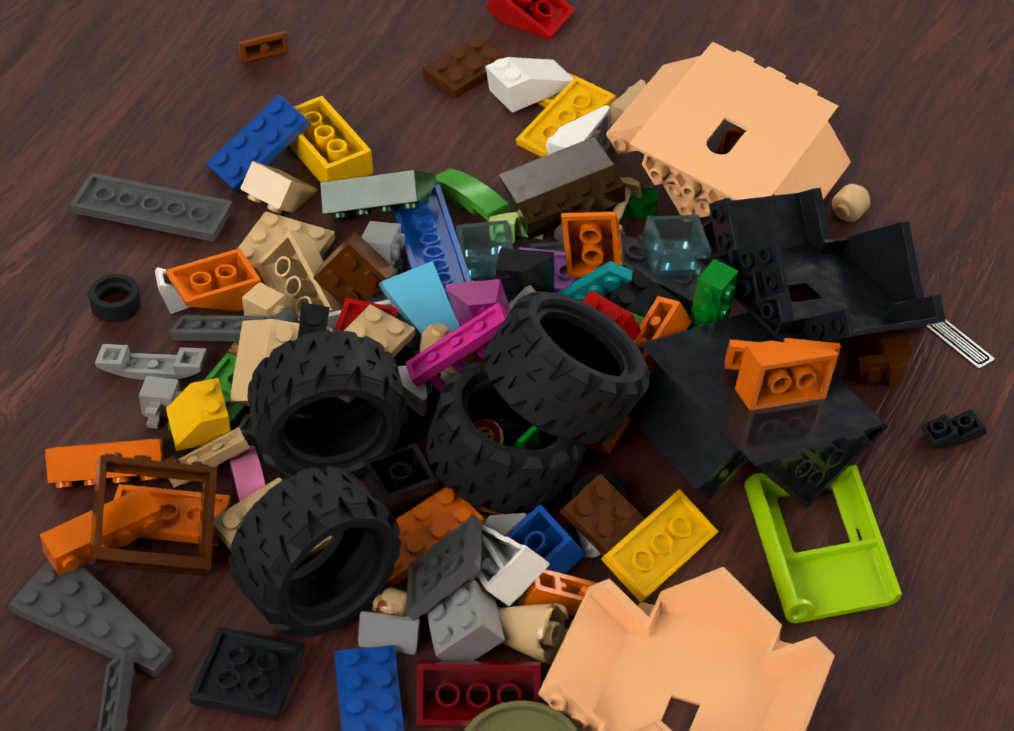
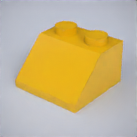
(198, 415)

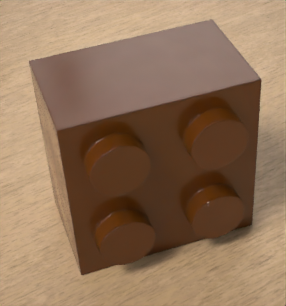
(353, 270)

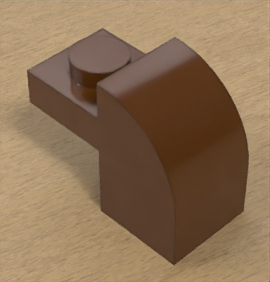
(889, 365)

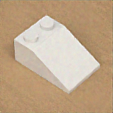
(525, 80)
(591, 125)

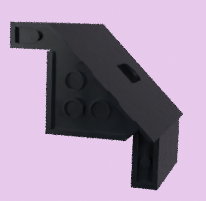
(861, 281)
(712, 433)

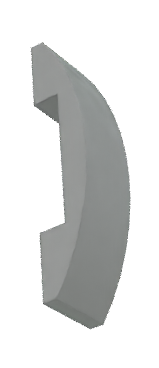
(119, 361)

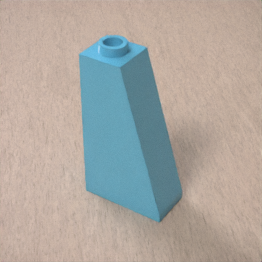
(420, 298)

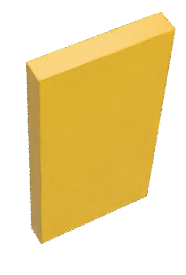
(571, 103)
(659, 545)

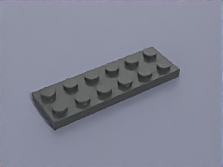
(152, 207)

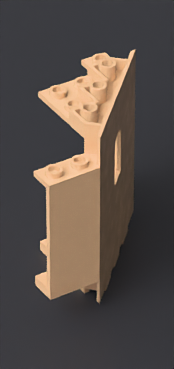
(784, 144)
(695, 645)

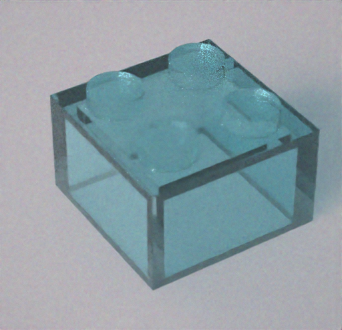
(675, 244)
(481, 247)

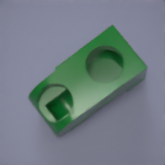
(641, 207)

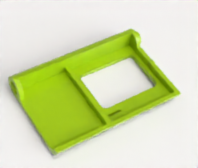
(829, 578)

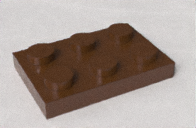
(463, 66)
(602, 515)

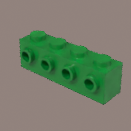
(713, 294)

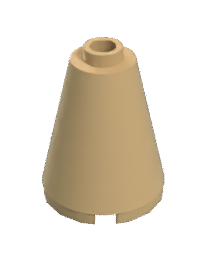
(534, 629)

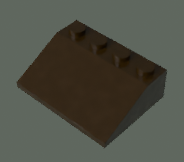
(563, 182)

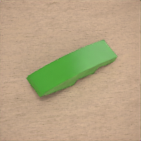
(470, 193)

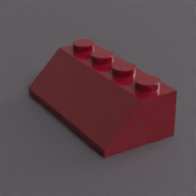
(462, 689)

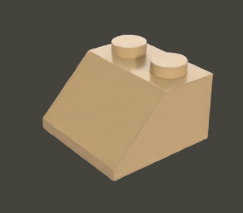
(276, 188)

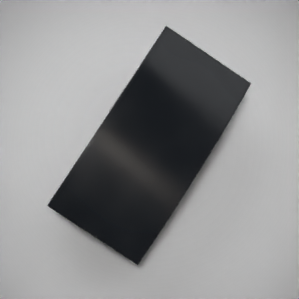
(949, 432)

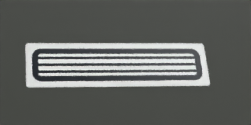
(962, 343)

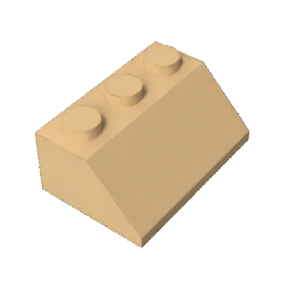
(255, 343)

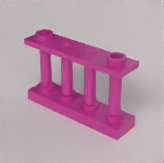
(454, 347)

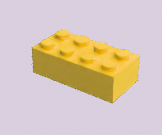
(330, 144)

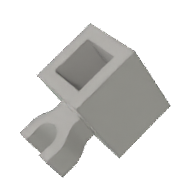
(156, 396)

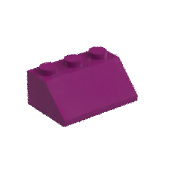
(475, 297)

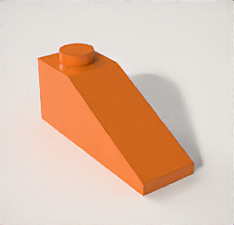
(556, 588)

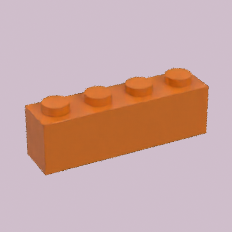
(123, 522)

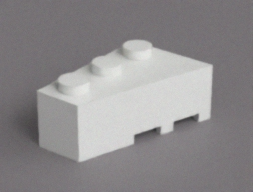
(507, 566)

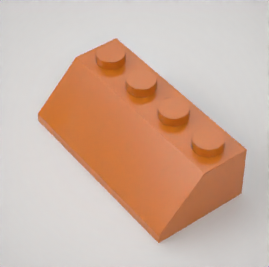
(79, 461)

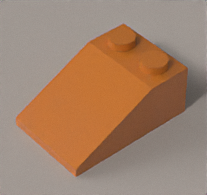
(590, 241)
(215, 281)
(783, 374)

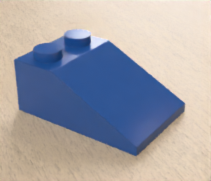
(548, 540)

